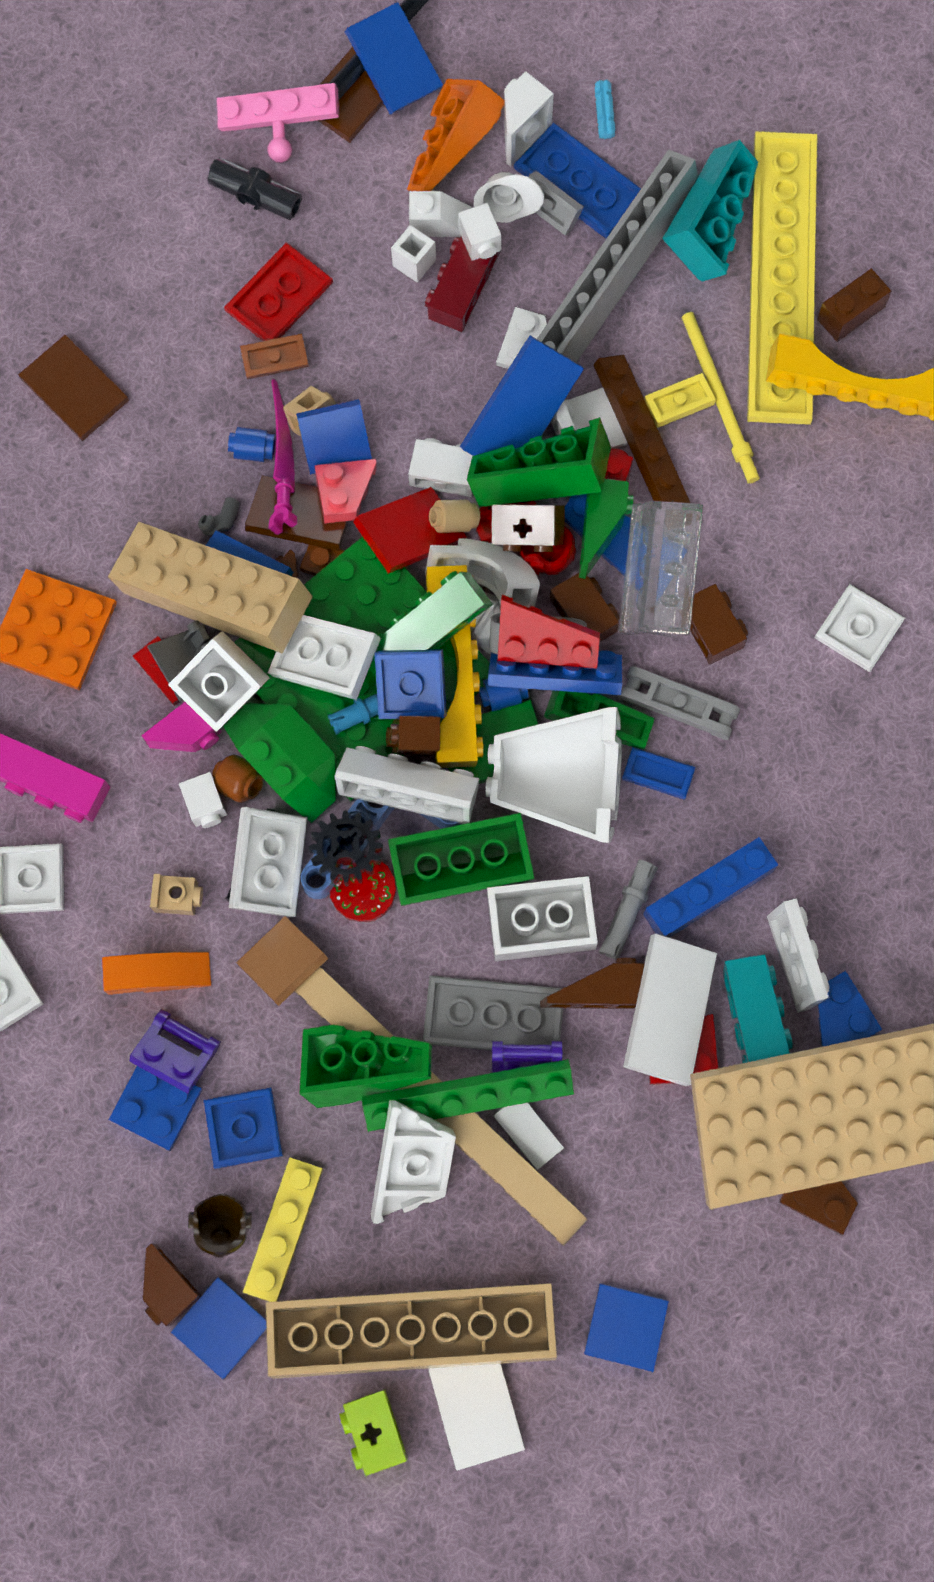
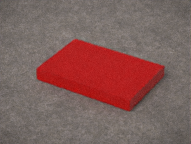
(278, 294)
(402, 530)

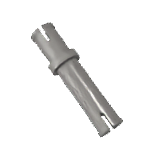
(633, 897)

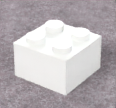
(219, 681)

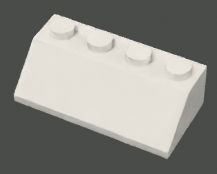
(407, 785)

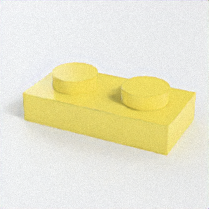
(680, 400)

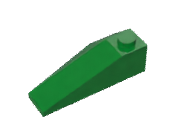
(349, 1064)

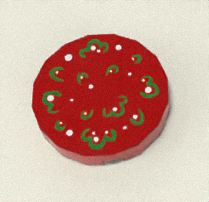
(368, 899)

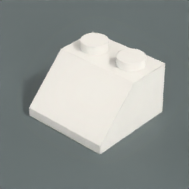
(526, 114)

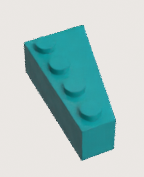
(713, 208)

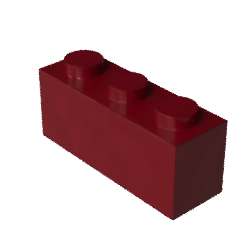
(458, 287)

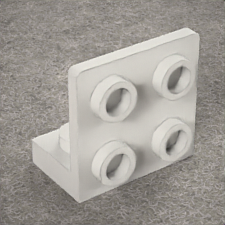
(587, 407)

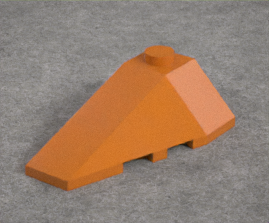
(464, 116)

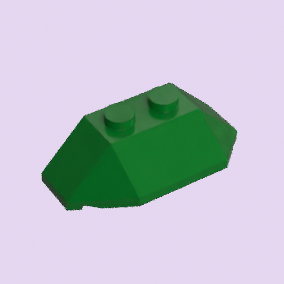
(286, 755)

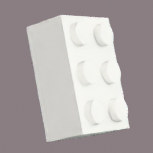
(542, 918)

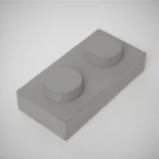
(558, 207)

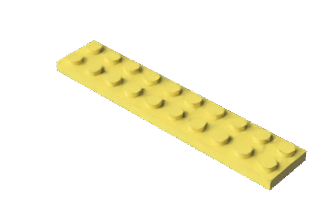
(781, 267)

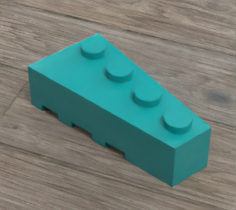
(756, 1007)

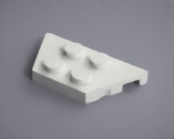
(412, 1162)

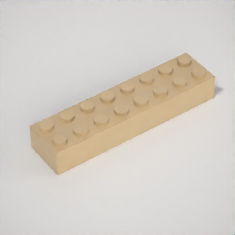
(410, 1331)

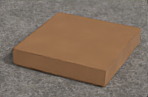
(282, 960)

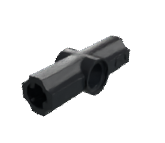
(254, 188)

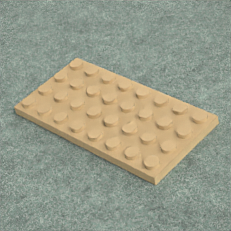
(815, 1116)

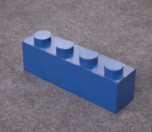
(710, 889)

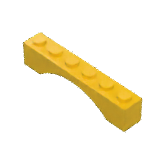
(803, 366)
(458, 729)

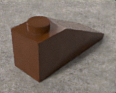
(608, 988)

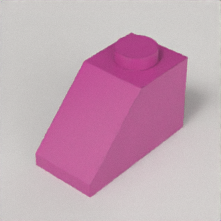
(181, 732)

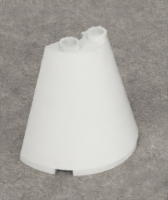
(561, 772)

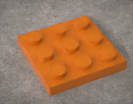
(53, 629)

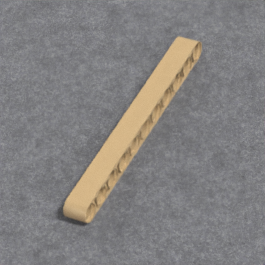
(471, 1132)

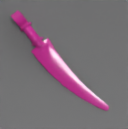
(284, 468)

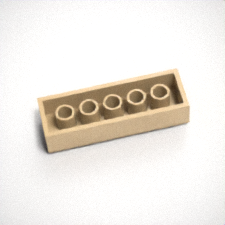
(211, 587)

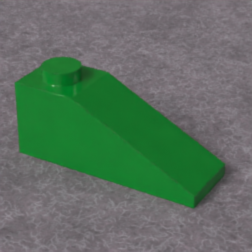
(602, 521)

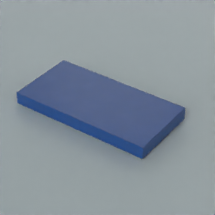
(581, 176)
(523, 399)

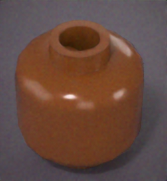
(237, 779)

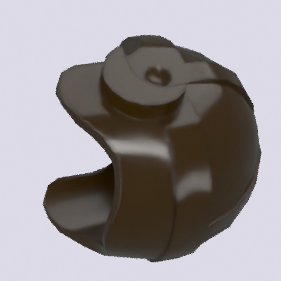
(220, 1225)

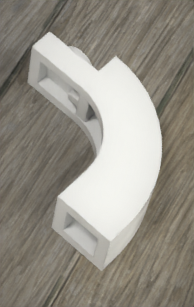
(491, 567)

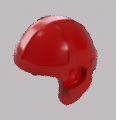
(551, 562)

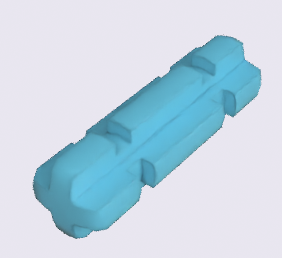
(604, 109)

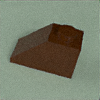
(165, 1288)

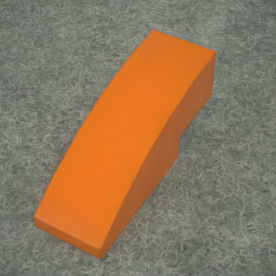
(155, 972)

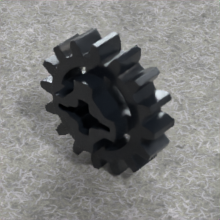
(356, 838)

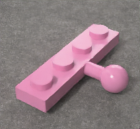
(276, 110)

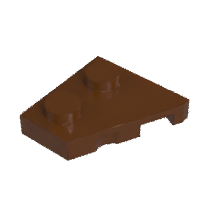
(825, 1204)

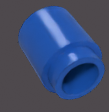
(251, 444)
(501, 697)

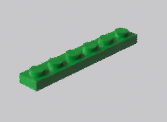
(474, 1093)

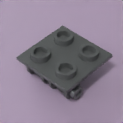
(178, 650)

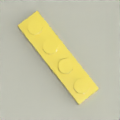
(283, 1230)

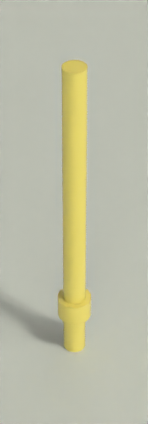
(741, 450)

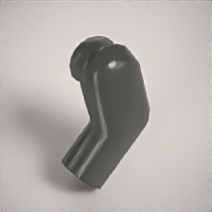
(221, 522)

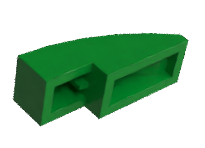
(634, 724)

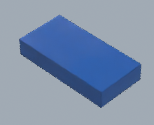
(658, 773)

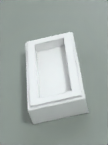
(529, 1133)

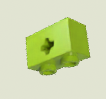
(389, 1447)

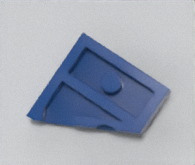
(845, 1013)

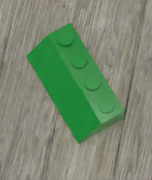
(460, 859)

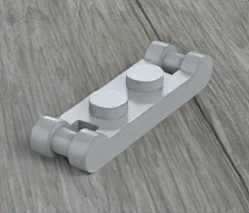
(679, 702)

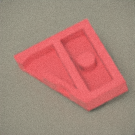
(343, 488)

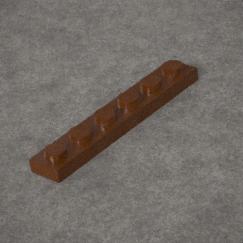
(640, 430)

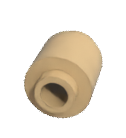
(454, 516)

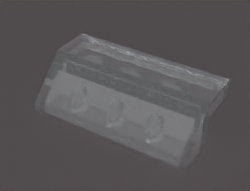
(661, 568)

